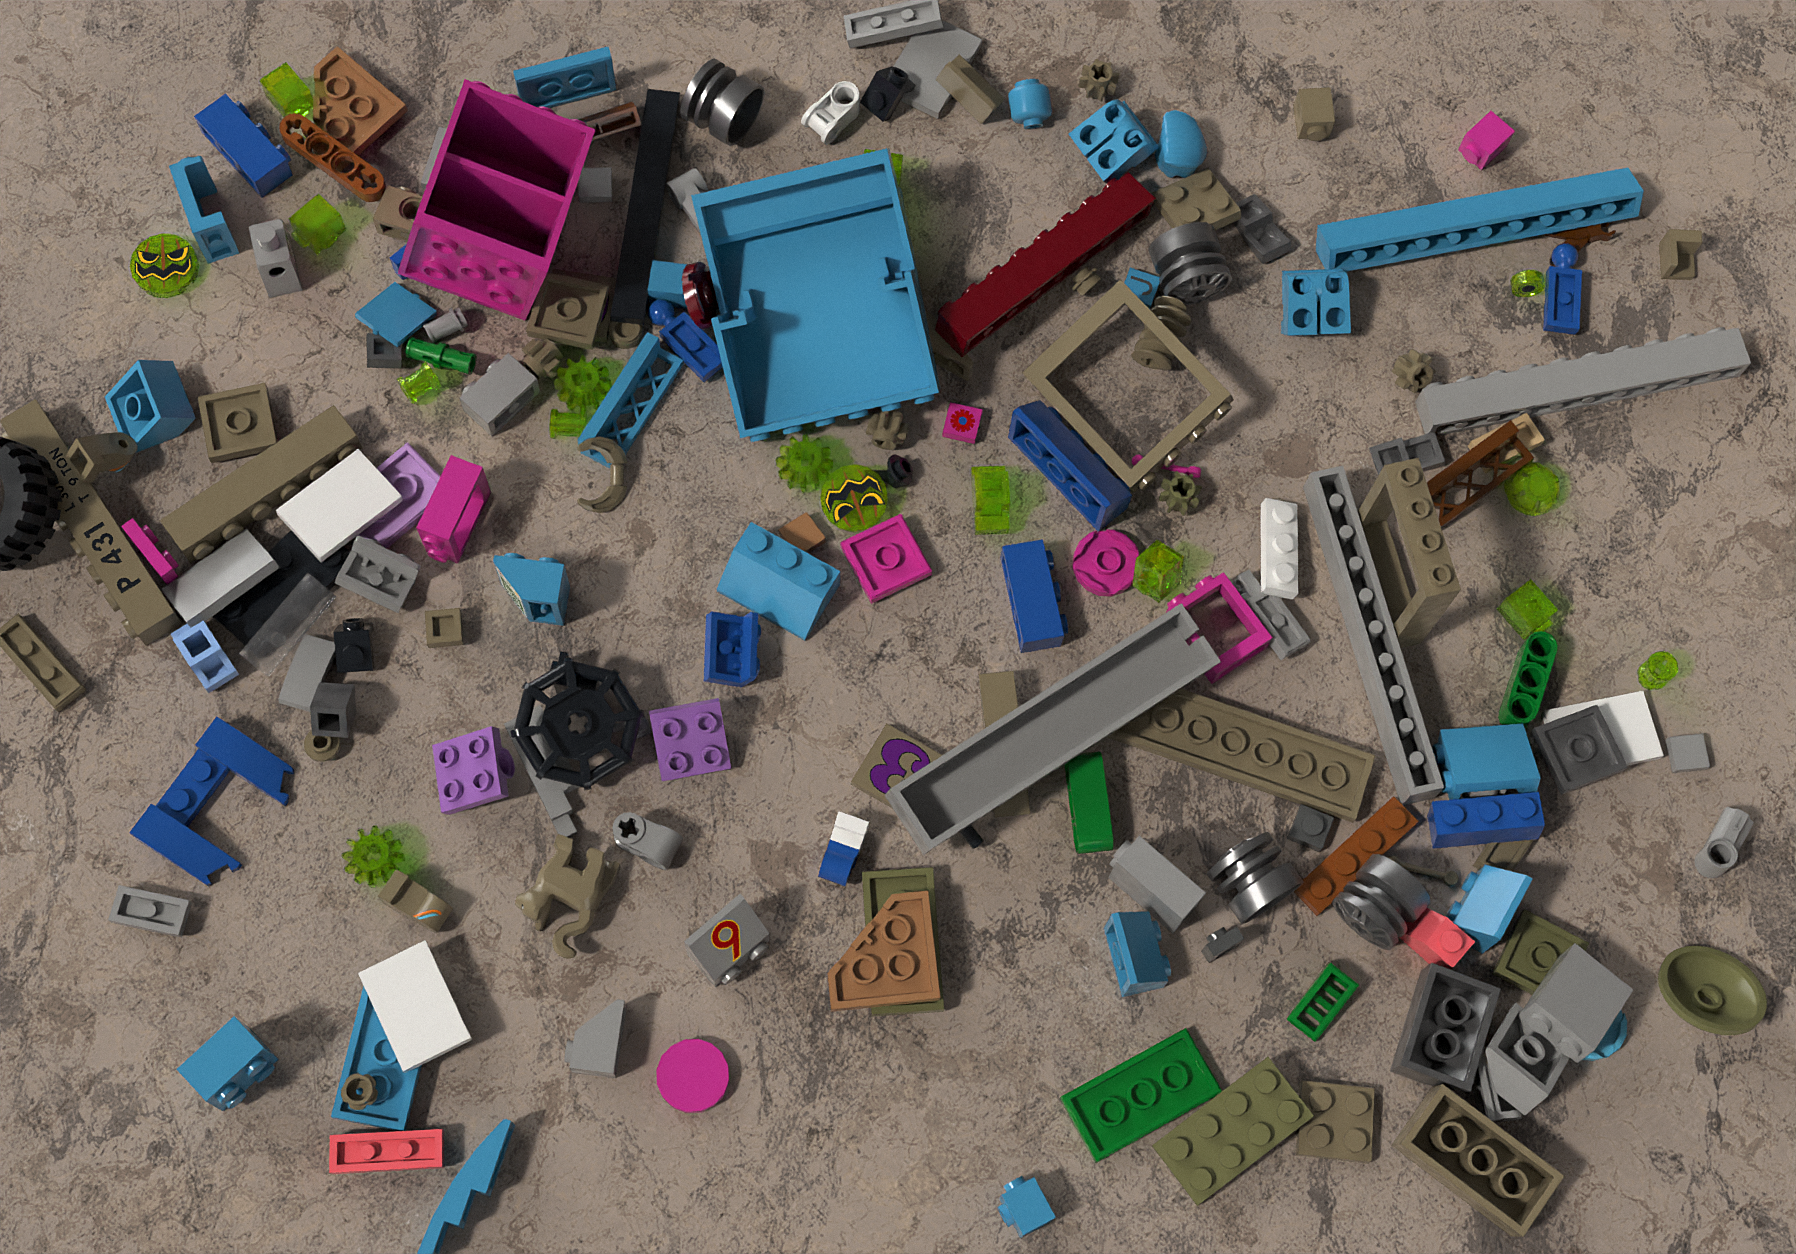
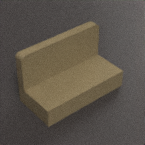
(969, 88)

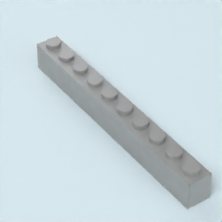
(1582, 381)
(1372, 636)

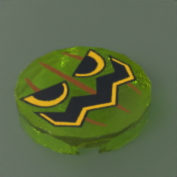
(164, 265)
(854, 498)

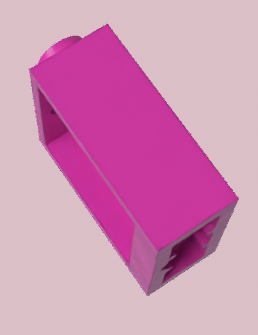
(453, 510)
(1244, 650)

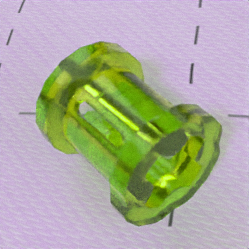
(418, 383)
(567, 423)
(1666, 673)

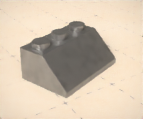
(1445, 1029)

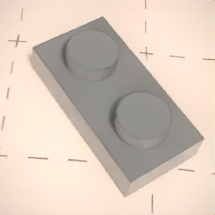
(150, 911)

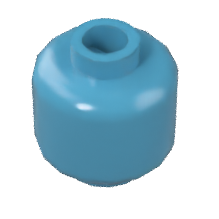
(1030, 103)

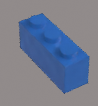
(244, 144)
(1033, 596)
(1485, 820)

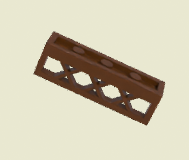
(1471, 461)

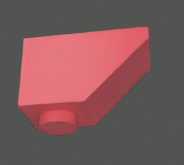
(1437, 939)

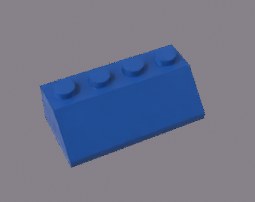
(1068, 463)

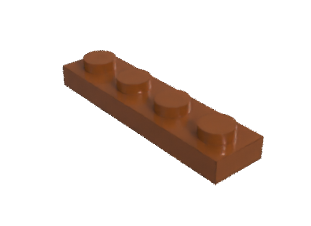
(1340, 867)

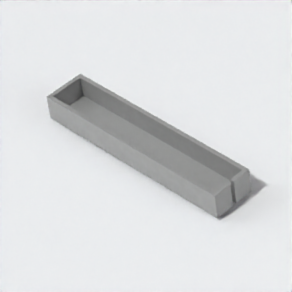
(1050, 729)

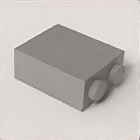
(1155, 883)
(1576, 1003)

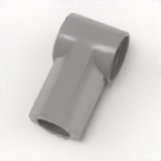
(682, 188)
(1724, 842)

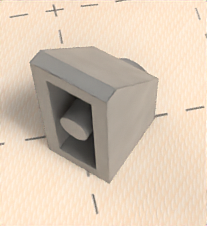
(598, 1043)

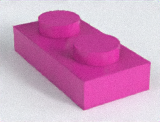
(144, 540)

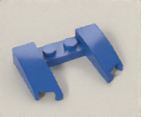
(219, 751)

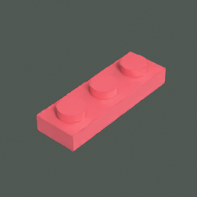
(386, 1151)

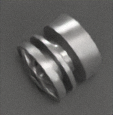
(722, 102)
(1190, 263)
(1254, 877)
(1381, 901)

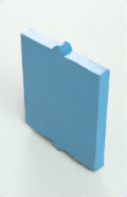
(395, 314)

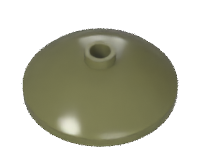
(1712, 990)

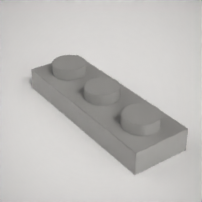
(892, 22)

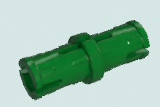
(441, 355)

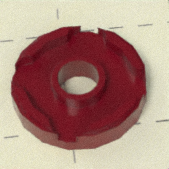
(699, 294)

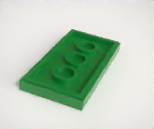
(1140, 1095)

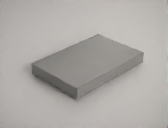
(926, 57)
(220, 578)

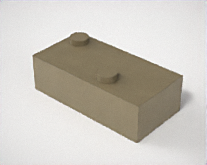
(1478, 1160)

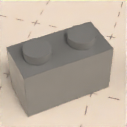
(499, 394)

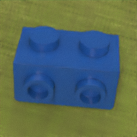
(731, 648)

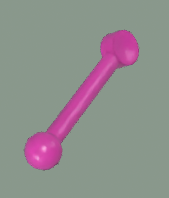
(1196, 471)

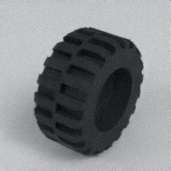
(28, 503)

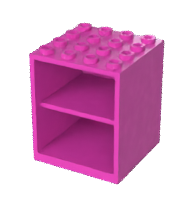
(496, 200)

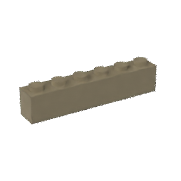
(261, 484)

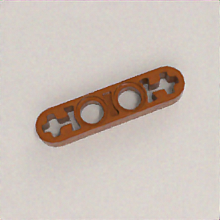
(329, 161)

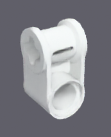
(829, 116)

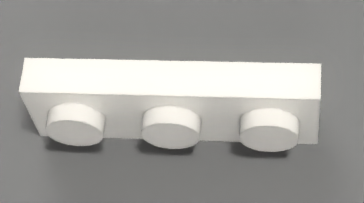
(1279, 548)

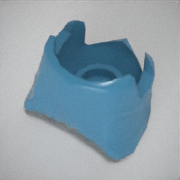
(1180, 145)

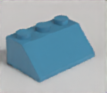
(778, 581)

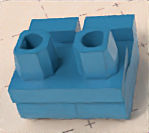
(1113, 140)
(1315, 302)

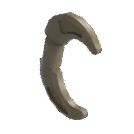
(615, 493)

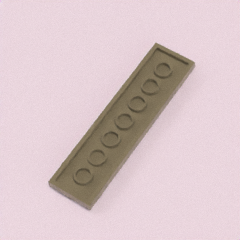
(1253, 752)

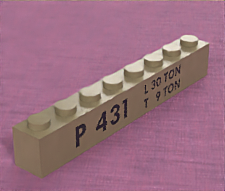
(96, 532)

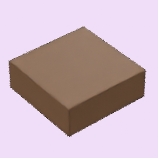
(802, 533)

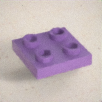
(690, 739)
(472, 770)

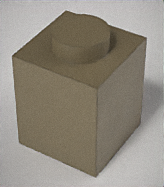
(1314, 113)

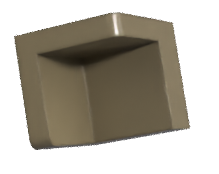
(1678, 252)

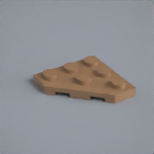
(351, 104)
(889, 959)

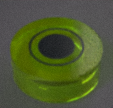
(1527, 283)

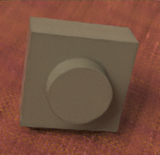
(444, 627)

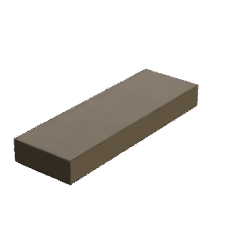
(39, 663)

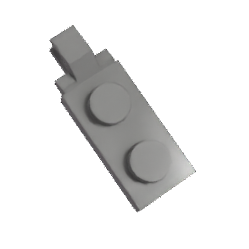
(1274, 615)

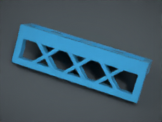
(622, 391)

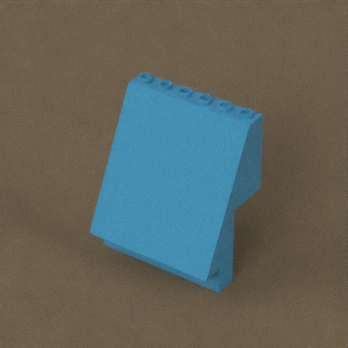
(816, 295)

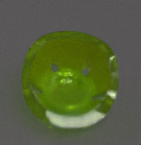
(1540, 486)

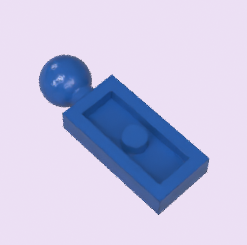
(1563, 292)
(686, 339)

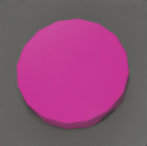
(1105, 562)
(692, 1076)

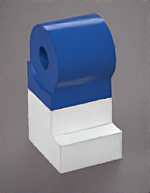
(843, 848)

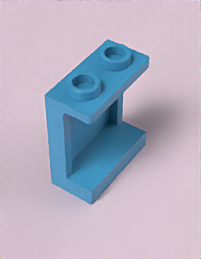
(210, 231)
(1486, 760)

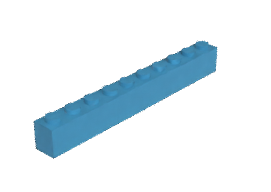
(1479, 220)

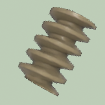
(1149, 349)

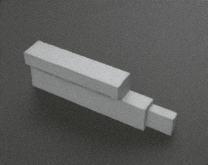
(550, 792)

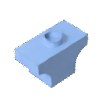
(204, 655)

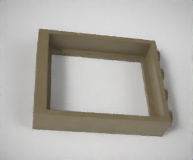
(1169, 448)
(1405, 490)

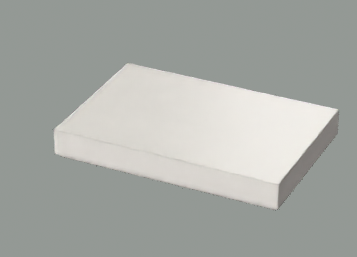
(339, 505)
(1627, 721)
(415, 1006)

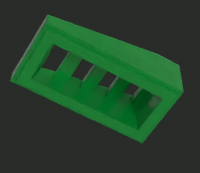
(1332, 1010)

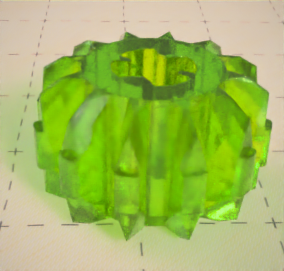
(570, 383)
(817, 458)
(373, 844)

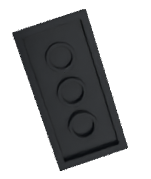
(253, 608)

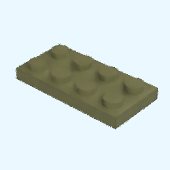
(877, 889)
(1232, 1131)

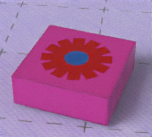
(962, 423)

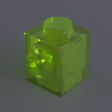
(287, 91)
(317, 225)
(1158, 571)
(1528, 610)

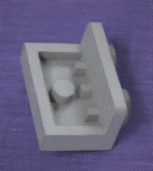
(378, 573)

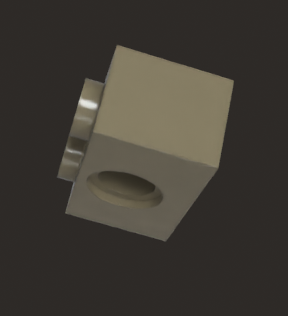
(394, 212)

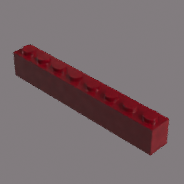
(1043, 264)

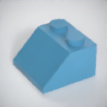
(150, 403)
(1488, 904)
(1136, 952)

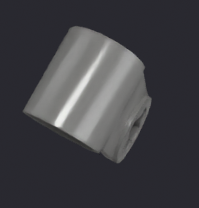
(652, 843)

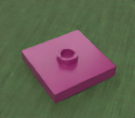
(886, 558)

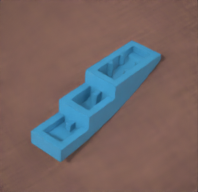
(475, 1177)

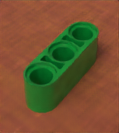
(1535, 668)
(1089, 803)

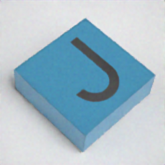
(1142, 285)

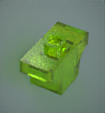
(990, 499)

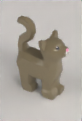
(570, 886)

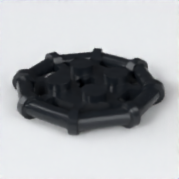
(557, 719)

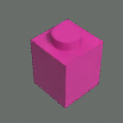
(1486, 140)

